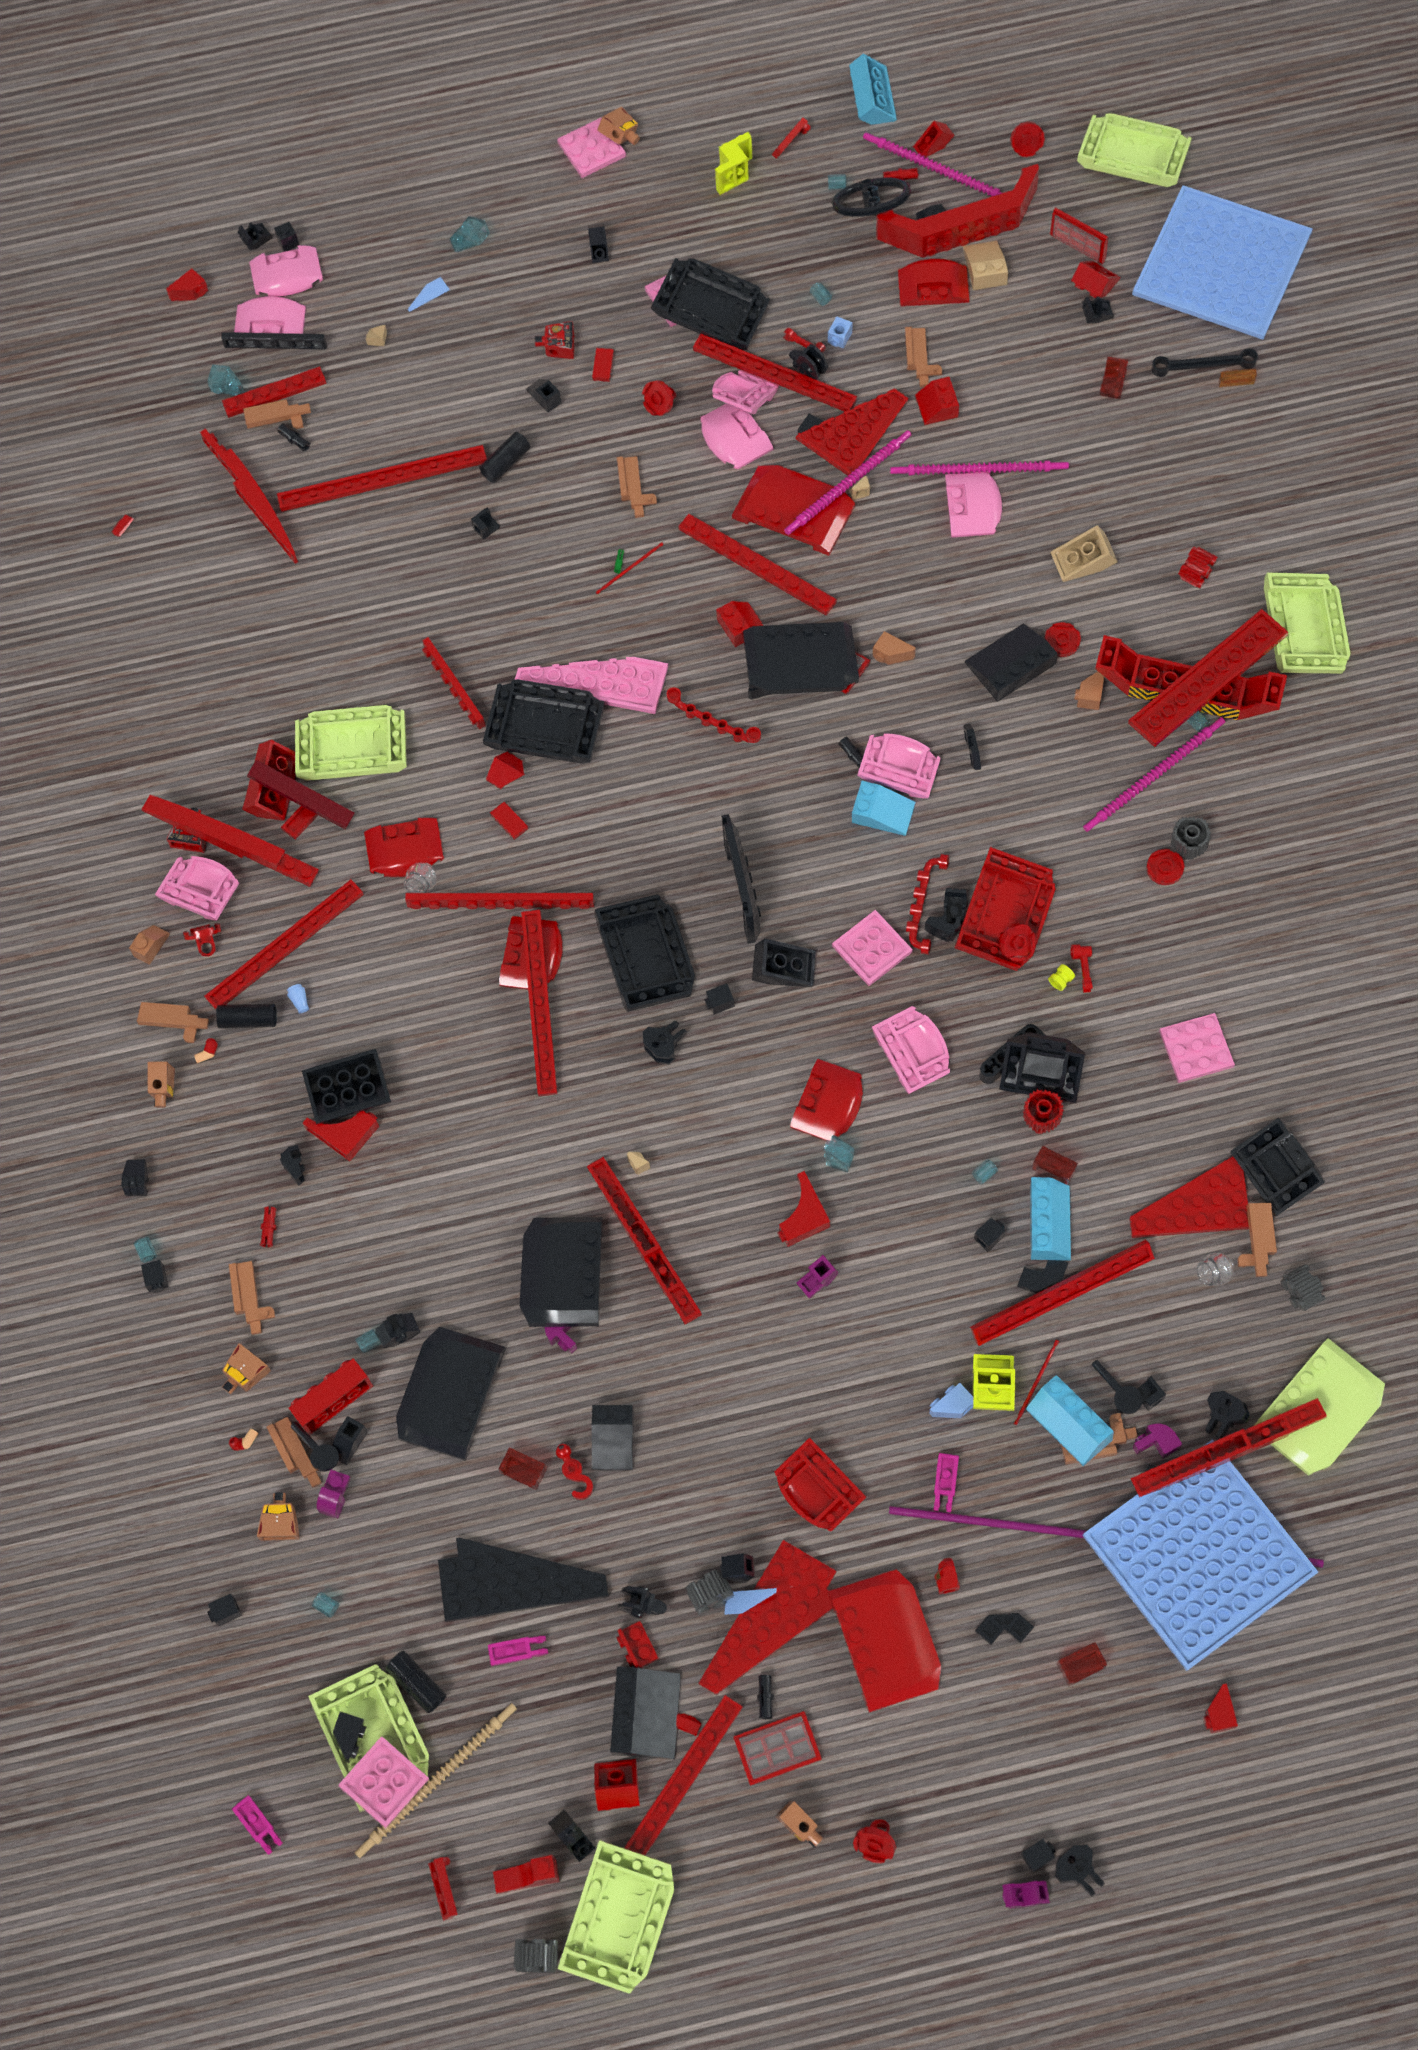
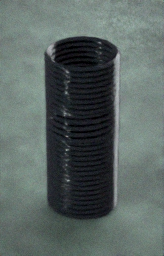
(504, 456)
(245, 1015)
(416, 1682)

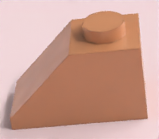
(892, 650)
(1090, 692)
(148, 943)

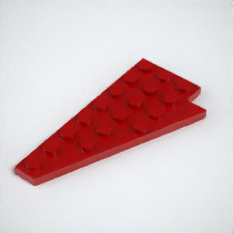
(775, 1621)

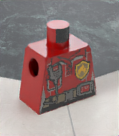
(558, 340)
(182, 840)

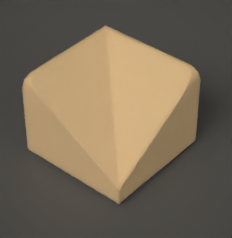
(377, 336)
(861, 489)
(638, 1162)

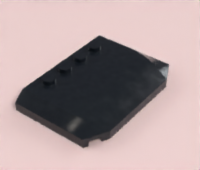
(711, 302)
(800, 657)
(544, 721)
(735, 853)
(645, 952)
(561, 1272)
(447, 1392)

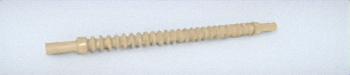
(495, 1724)

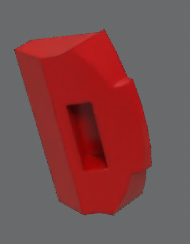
(122, 525)
(688, 1723)

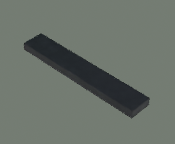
(274, 340)

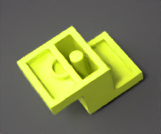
(733, 163)
(993, 1382)

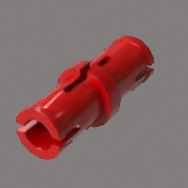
(904, 174)
(268, 1226)

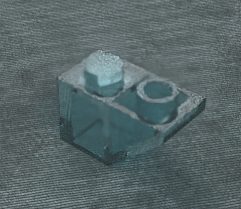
(469, 234)
(224, 381)
(838, 1154)

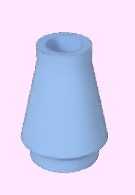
(298, 997)

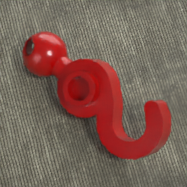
(572, 1470)

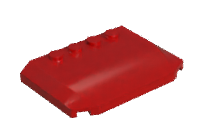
(780, 495)
(1005, 894)
(887, 1639)

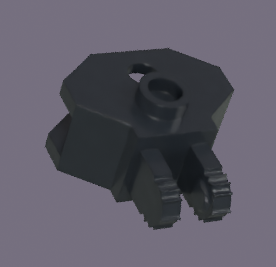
(808, 361)
(661, 1043)
(397, 1329)
(1227, 1414)
(641, 1602)
(1079, 1870)

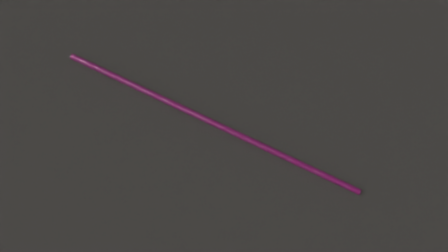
(1007, 1524)

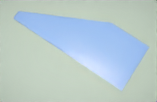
(429, 292)
(747, 1599)

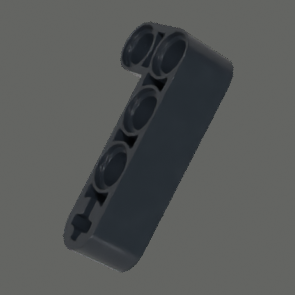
(993, 1059)

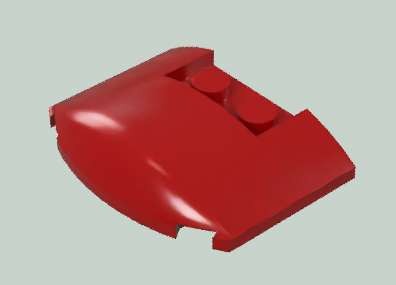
(933, 283)
(400, 845)
(513, 969)
(828, 1101)
(817, 1487)

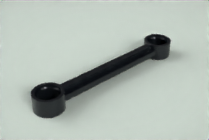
(1206, 362)

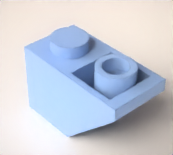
(954, 1404)

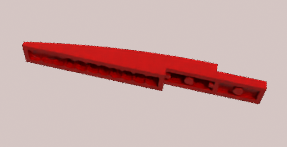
(249, 492)
(230, 839)
(644, 1241)
(1228, 1448)

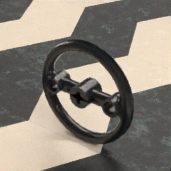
(871, 197)

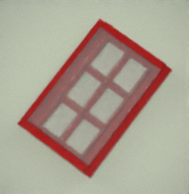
(1079, 236)
(777, 1748)

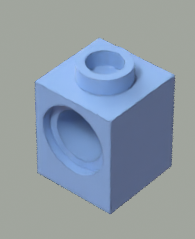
(839, 332)

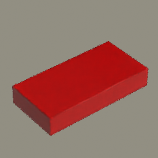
(603, 364)
(509, 820)
(298, 822)

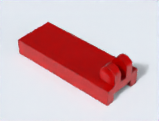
(802, 126)
(442, 1887)

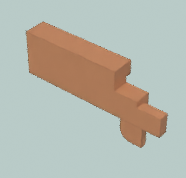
(917, 355)
(276, 412)
(630, 485)
(173, 1017)
(1261, 1238)
(245, 1296)
(1119, 1437)
(292, 1450)

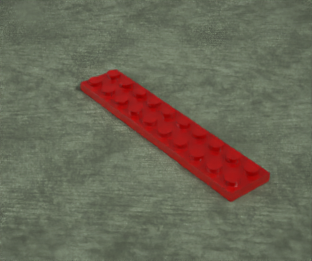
(1208, 678)

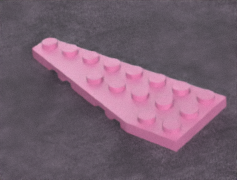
(619, 683)

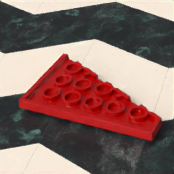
(851, 436)
(1203, 1205)

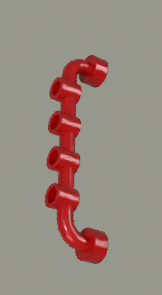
(752, 735)
(917, 909)

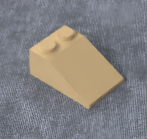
(986, 265)
(1084, 555)

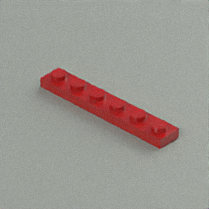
(274, 391)
(455, 687)

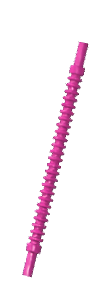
(883, 143)
(911, 469)
(848, 482)
(1102, 815)

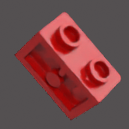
(637, 1645)

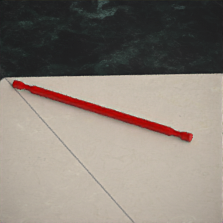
(629, 568)
(1036, 1382)

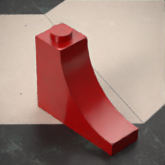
(347, 1136)
(807, 1218)
(531, 1874)

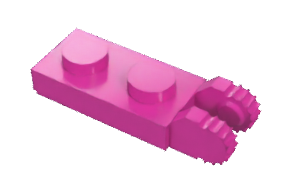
(945, 1479)
(515, 1650)
(256, 1822)

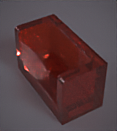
(1114, 377)
(1055, 1164)
(522, 1468)
(1082, 1664)

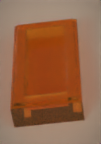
(1237, 377)

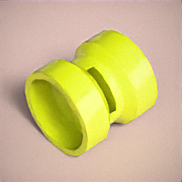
(1061, 977)

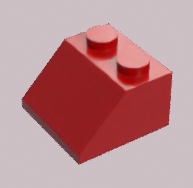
(1094, 278)
(937, 401)
(736, 618)
(616, 1784)

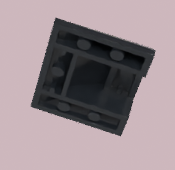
(1042, 1064)
(1278, 1166)

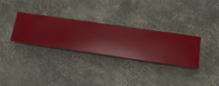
(300, 794)

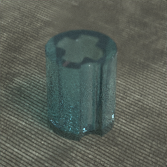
(836, 181)
(820, 293)
(1198, 721)
(984, 1171)
(145, 1249)
(368, 1341)
(325, 1604)

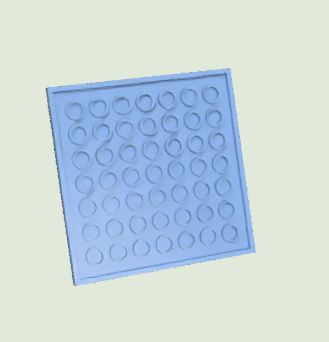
(1222, 262)
(1200, 1559)

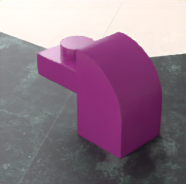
(820, 1275)
(559, 1334)
(1161, 1437)
(330, 1497)
(1025, 1894)

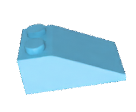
(882, 809)

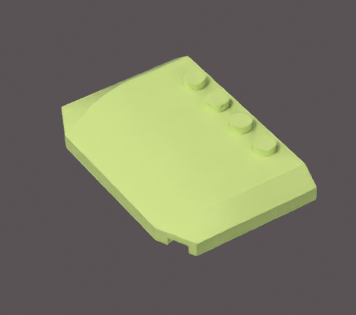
(1134, 149)
(1314, 620)
(350, 743)
(1348, 1397)
(378, 1701)
(618, 1918)

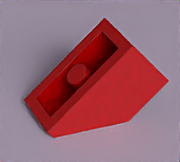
(933, 139)
(187, 287)
(1220, 1713)

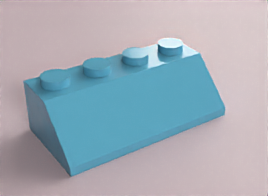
(872, 91)
(1049, 1219)
(1070, 1420)

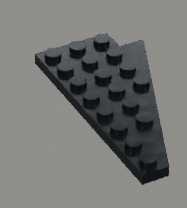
(502, 1581)

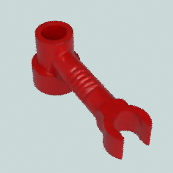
(793, 337)
(1083, 953)

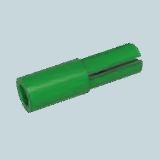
(618, 563)

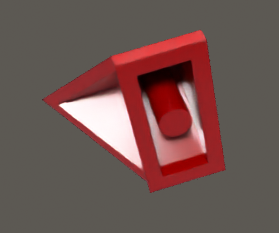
(505, 769)

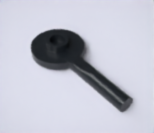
(1127, 1398)
(323, 1456)

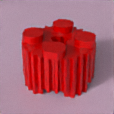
(1197, 567)
(1040, 1120)

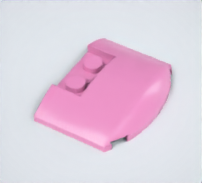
(286, 271)
(270, 316)
(744, 390)
(734, 436)
(973, 504)
(899, 764)
(198, 886)
(913, 1048)

